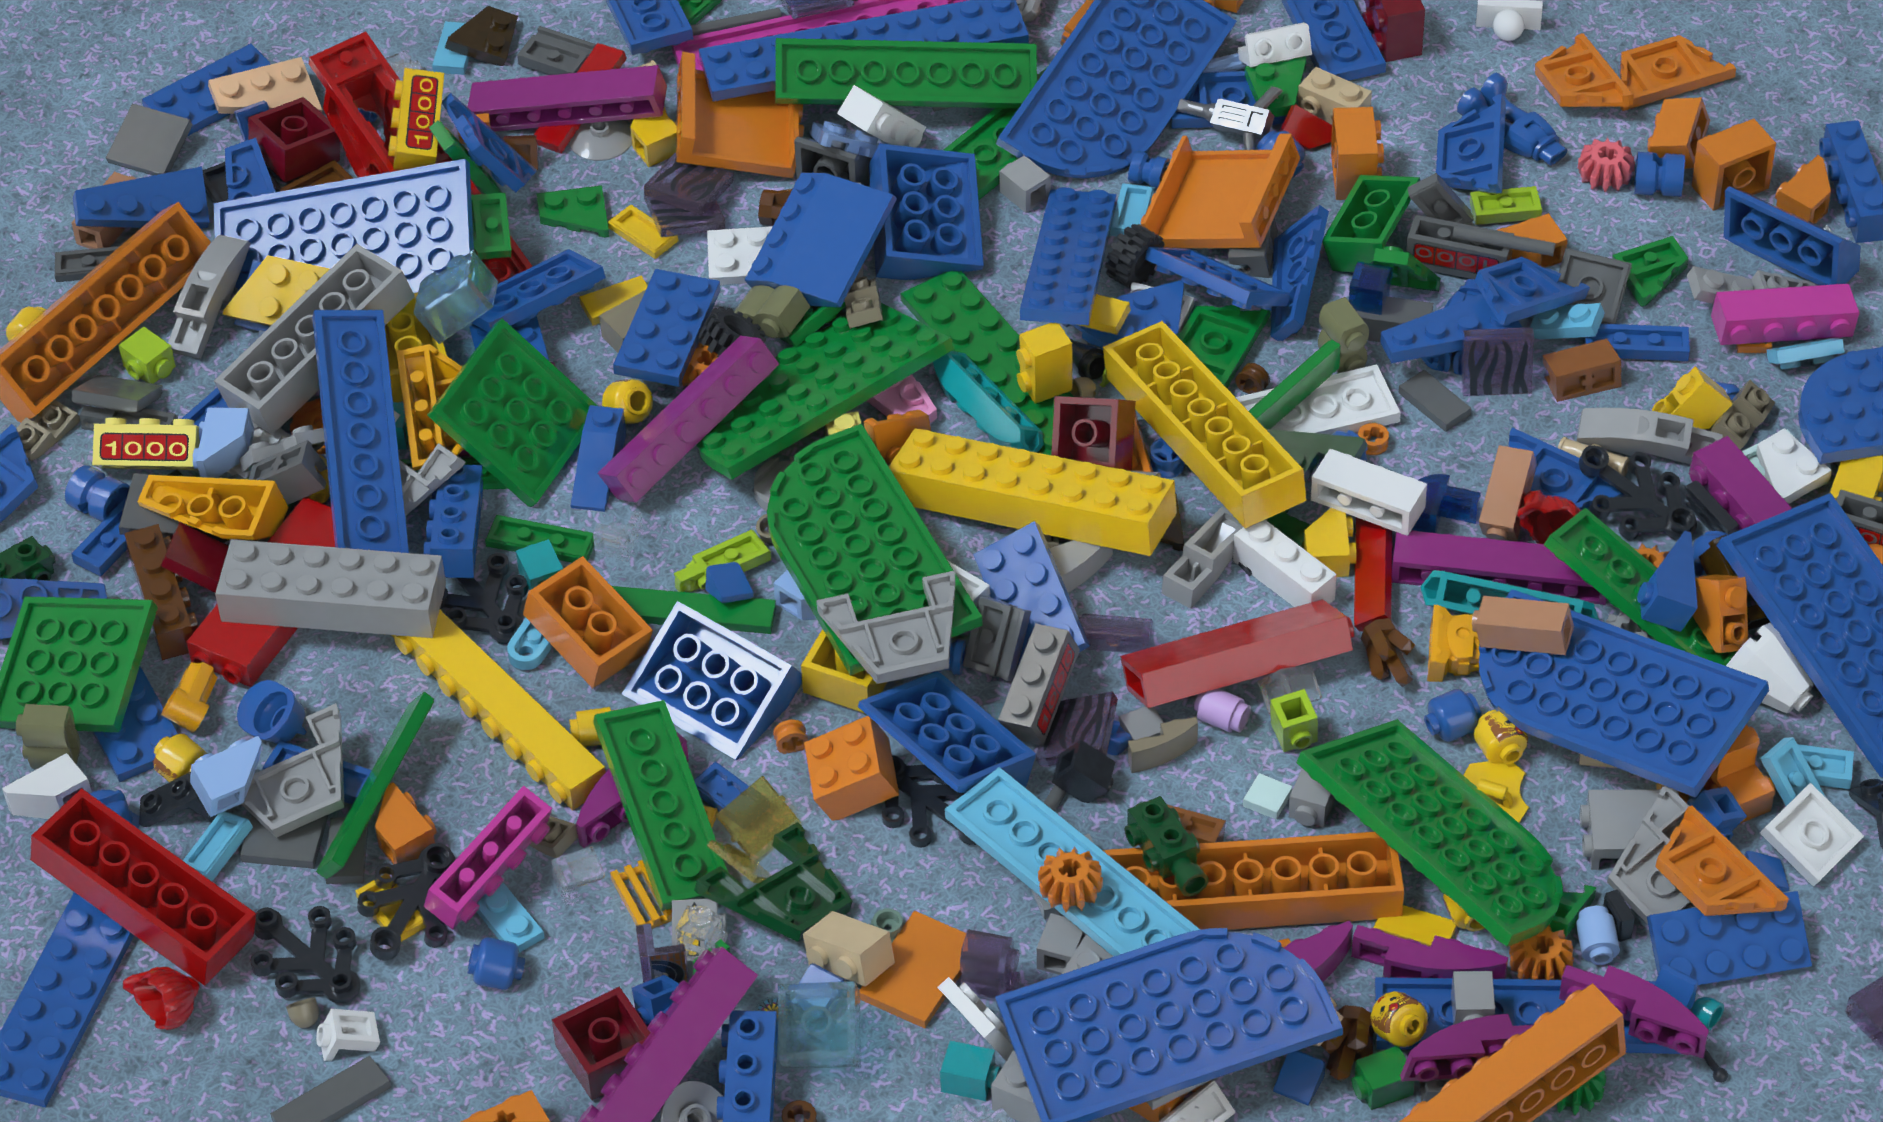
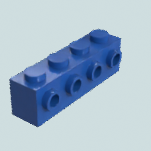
(1854, 178)
(456, 521)
(749, 1067)

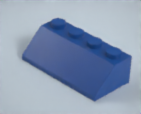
(1788, 240)

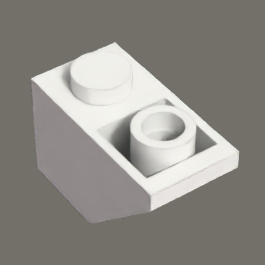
(46, 789)

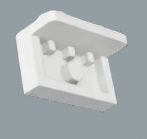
(1276, 45)

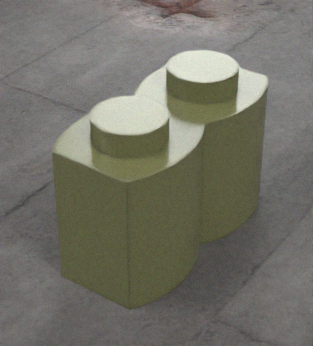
(774, 309)
(1347, 328)
(47, 734)

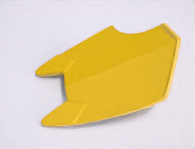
(1501, 784)

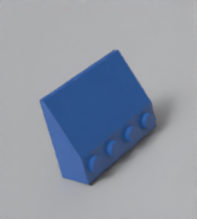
(935, 212)
(821, 238)
(713, 681)
(949, 732)

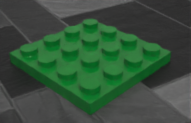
(514, 413)
(76, 657)

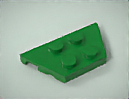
(1223, 337)

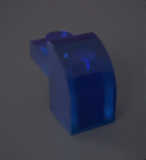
(1370, 287)
(1446, 502)

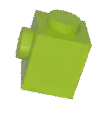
(147, 356)
(1294, 720)

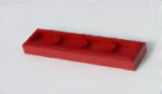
(601, 58)
(1372, 573)

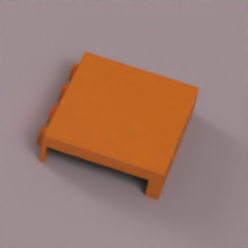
(735, 132)
(1221, 195)

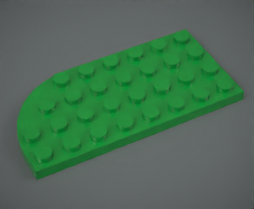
(818, 384)
(855, 532)
(1442, 827)

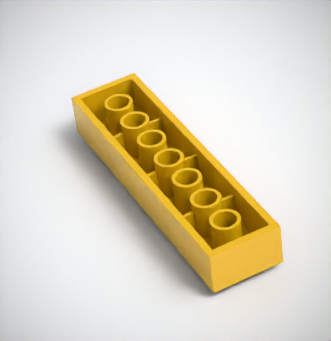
(1205, 424)
(1024, 486)

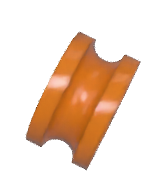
(1376, 430)
(790, 736)

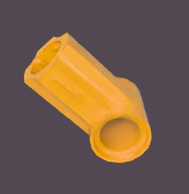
(189, 700)

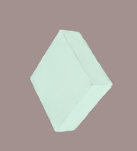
(1267, 796)

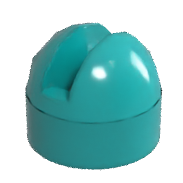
(1708, 1011)

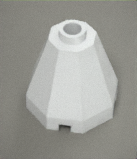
(1775, 663)

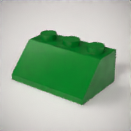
(1366, 220)

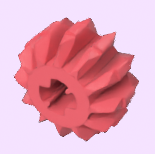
(1606, 164)

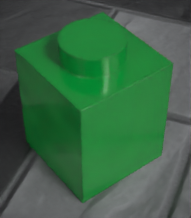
(1379, 1078)

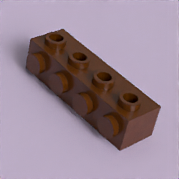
(171, 623)

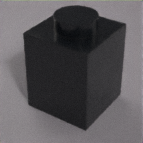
(1084, 772)

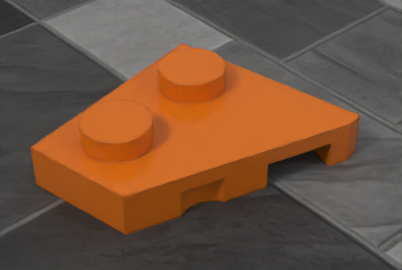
(892, 433)

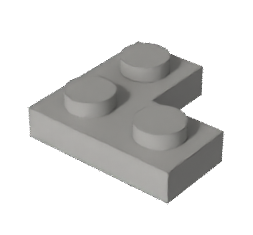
(263, 450)

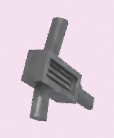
(1236, 117)

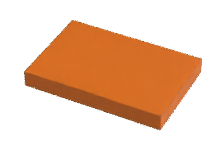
(924, 958)

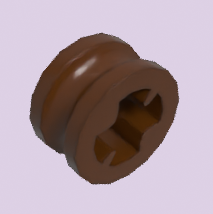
(1252, 378)
(799, 1107)

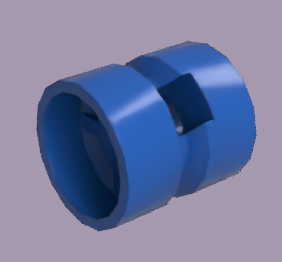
(1659, 174)
(94, 493)

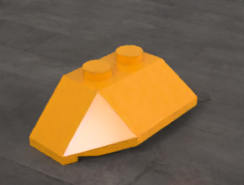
(423, 380)

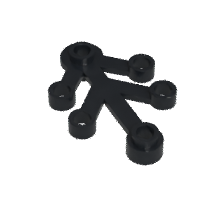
(1638, 497)
(485, 601)
(922, 798)
(411, 896)
(306, 958)

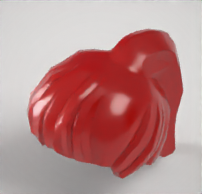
(1545, 514)
(164, 995)

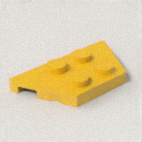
(273, 290)

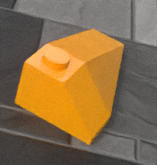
(217, 505)

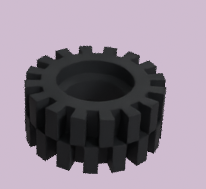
(1128, 260)
(725, 327)

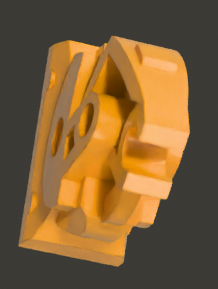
(1451, 645)

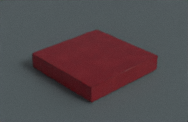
(195, 557)

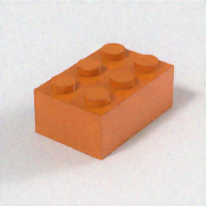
(587, 622)

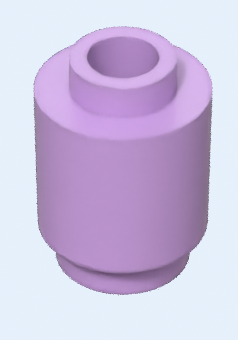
(1222, 710)

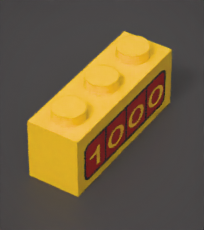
(419, 108)

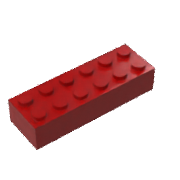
(142, 886)

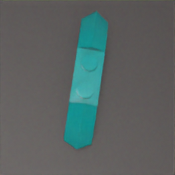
(986, 403)
(1465, 594)

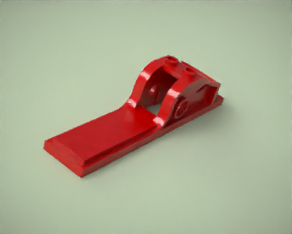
(362, 78)

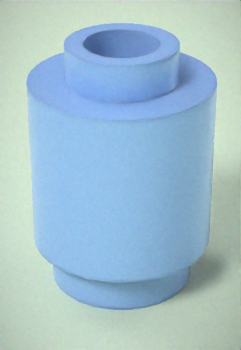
(1597, 935)

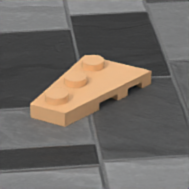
(272, 83)

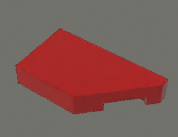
(1307, 128)

